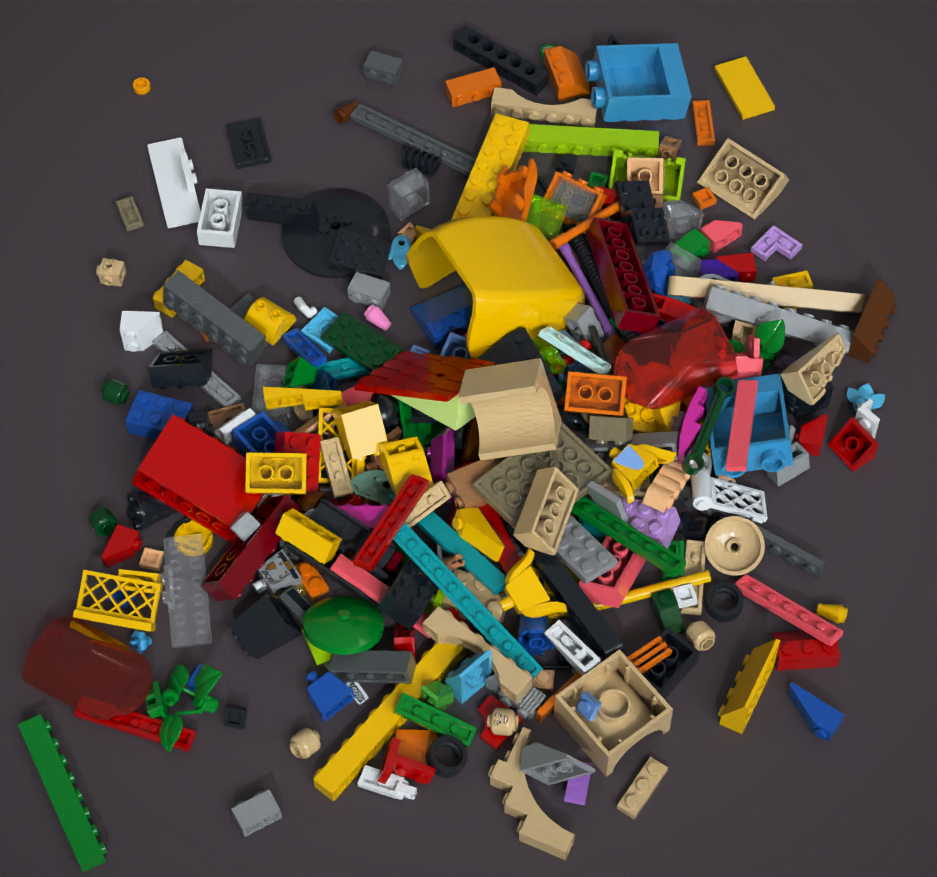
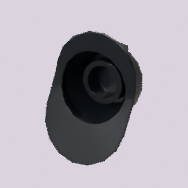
(574, 422)

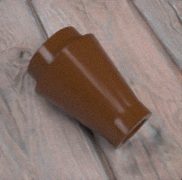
(343, 113)

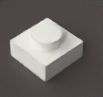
(685, 595)

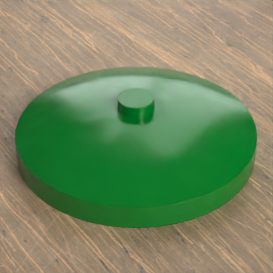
(343, 625)

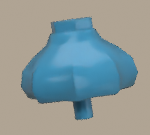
(140, 641)

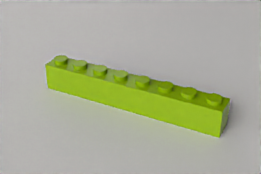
(591, 141)

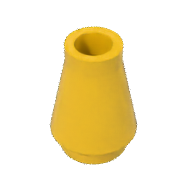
(833, 612)

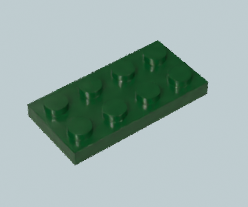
(359, 342)

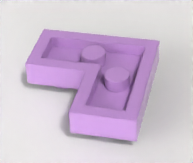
(775, 240)

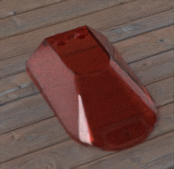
(675, 360)
(87, 669)

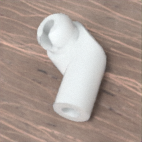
(302, 306)

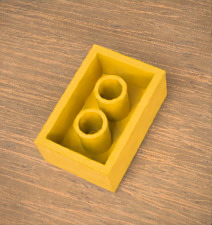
(276, 473)

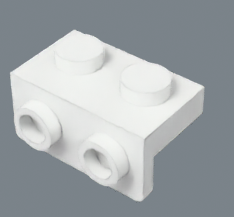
(867, 418)

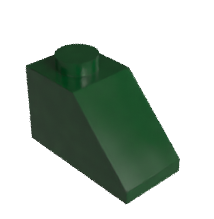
(667, 611)

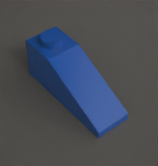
(817, 714)

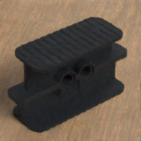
(353, 537)

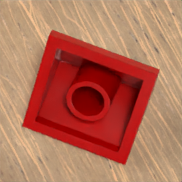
(854, 445)

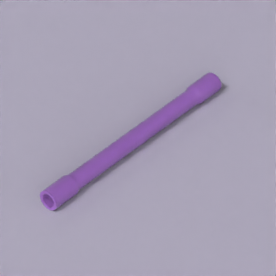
(608, 328)

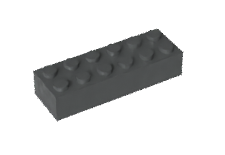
(213, 319)

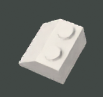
(140, 329)

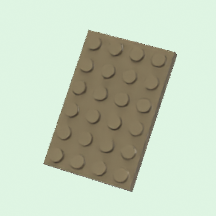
(510, 481)

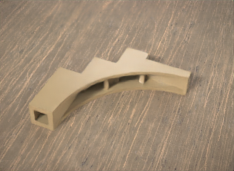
(535, 826)

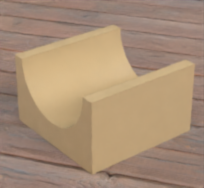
(512, 408)
(627, 711)

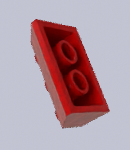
(804, 651)

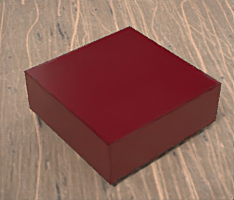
(395, 564)

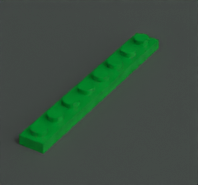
(628, 536)

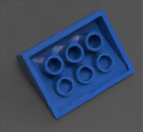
(444, 315)

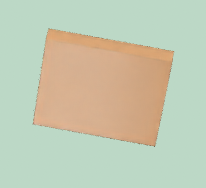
(647, 169)

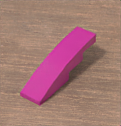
(691, 423)

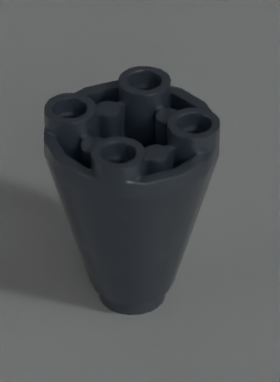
(146, 510)

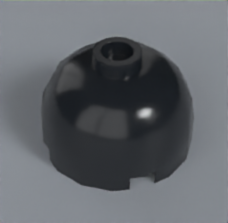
(388, 411)

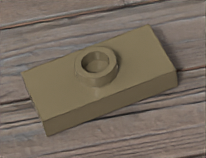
(129, 213)

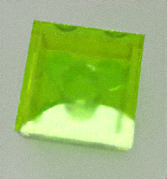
(546, 216)

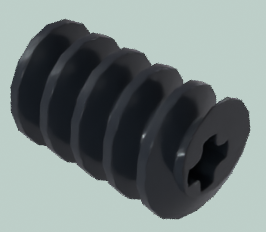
(422, 163)

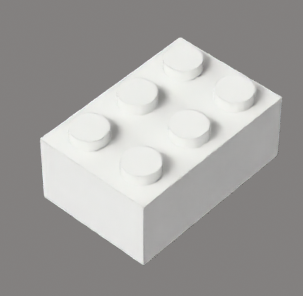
(220, 218)

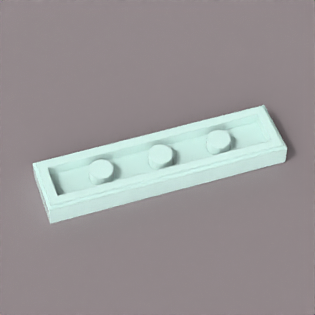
(575, 350)

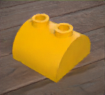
(269, 319)

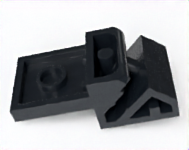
(638, 210)

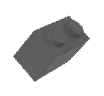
(383, 67)

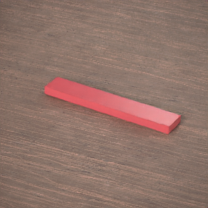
(742, 425)
(367, 583)
(789, 610)

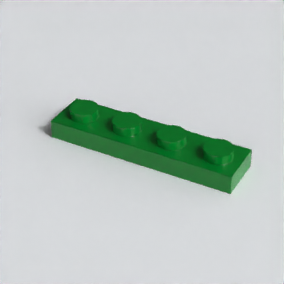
(434, 719)

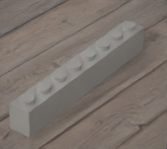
(755, 312)

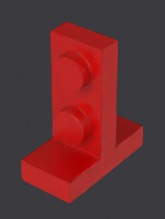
(403, 766)

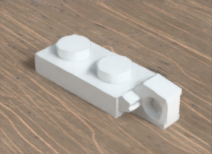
(395, 786)

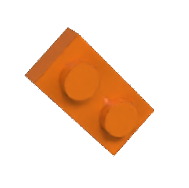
(312, 580)

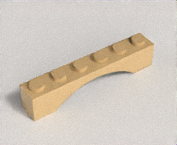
(574, 113)
(445, 629)

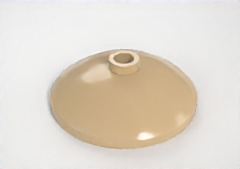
(738, 531)

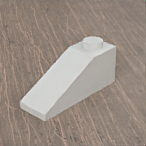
(572, 648)

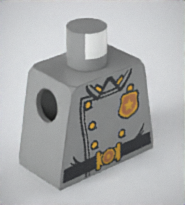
(277, 575)

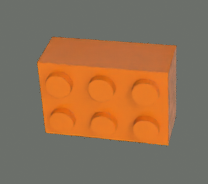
(595, 394)

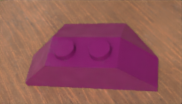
(442, 456)

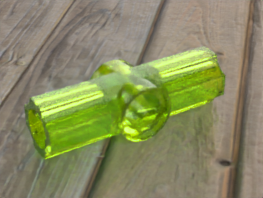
(550, 355)

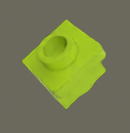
(435, 601)

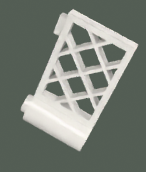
(705, 495)

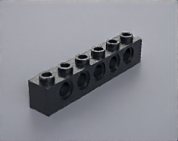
(506, 63)

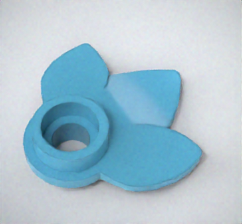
(398, 252)
(863, 395)

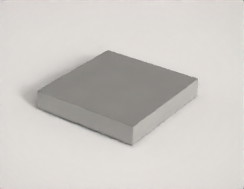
(607, 500)

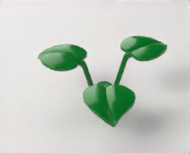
(771, 337)
(204, 682)

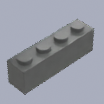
(374, 667)

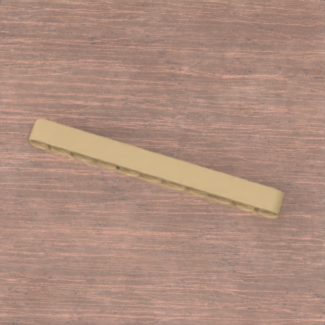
(780, 295)

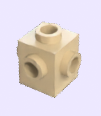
(111, 272)

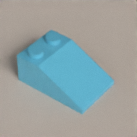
(470, 675)

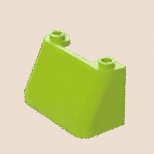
(673, 174)

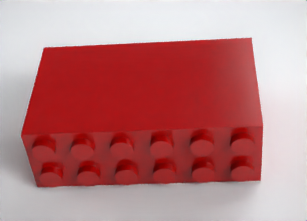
(197, 477)

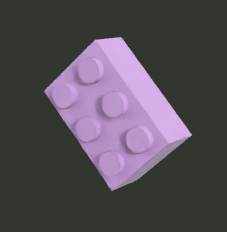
(652, 522)

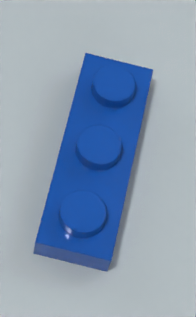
(303, 347)

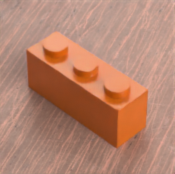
(472, 87)

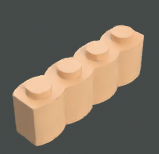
(666, 486)

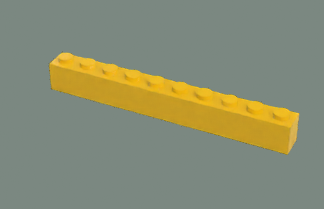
(382, 722)

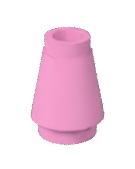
(377, 317)

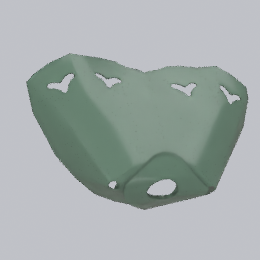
(374, 488)

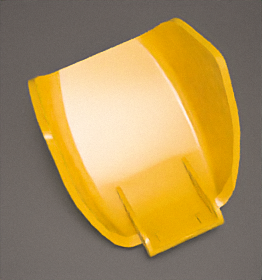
(508, 269)

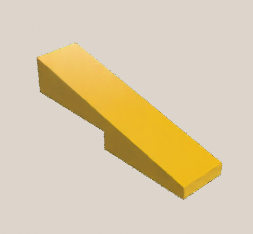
(311, 398)

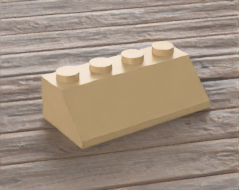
(546, 511)

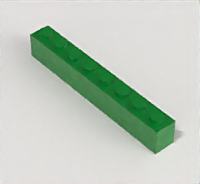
(62, 793)

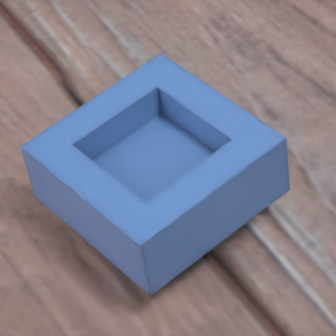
(588, 706)

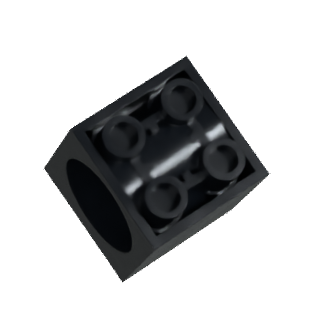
(800, 408)

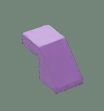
(578, 788)

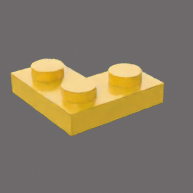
(796, 280)

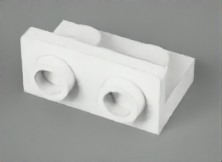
(224, 432)

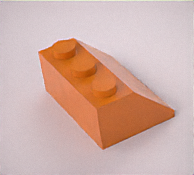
(565, 73)

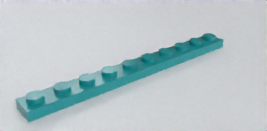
(465, 600)

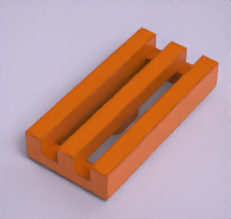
(657, 641)

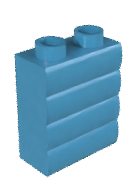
(638, 82)
(770, 435)

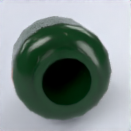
(115, 392)
(103, 522)

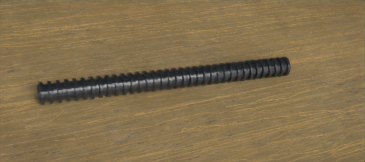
(586, 258)

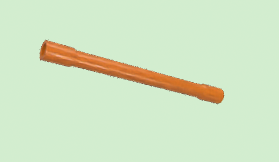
(564, 238)

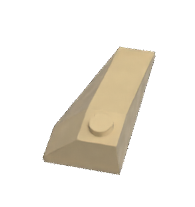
(812, 371)

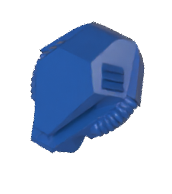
(658, 269)

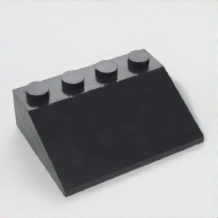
(520, 347)

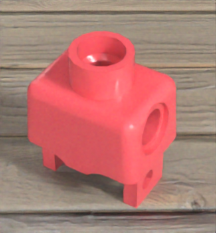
(750, 362)

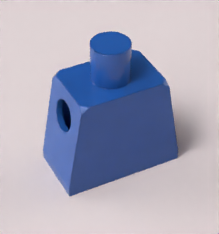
(328, 694)

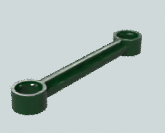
(708, 425)

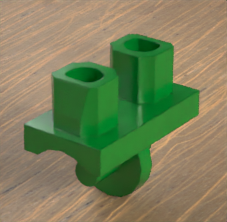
(159, 701)

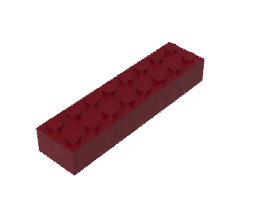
(622, 276)

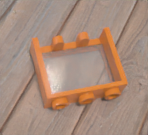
(579, 197)

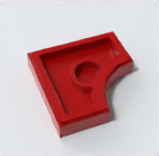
(484, 710)

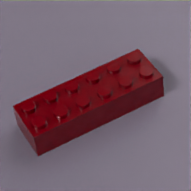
(246, 557)

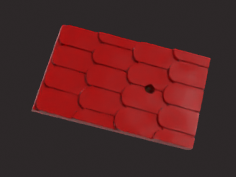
(426, 383)

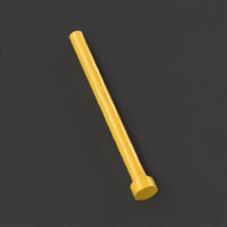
(647, 591)

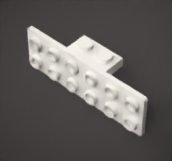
(175, 182)

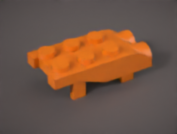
(515, 191)

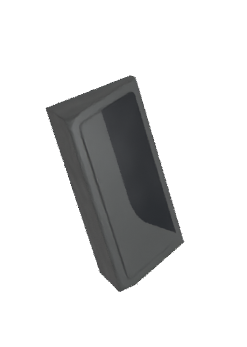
(295, 603)

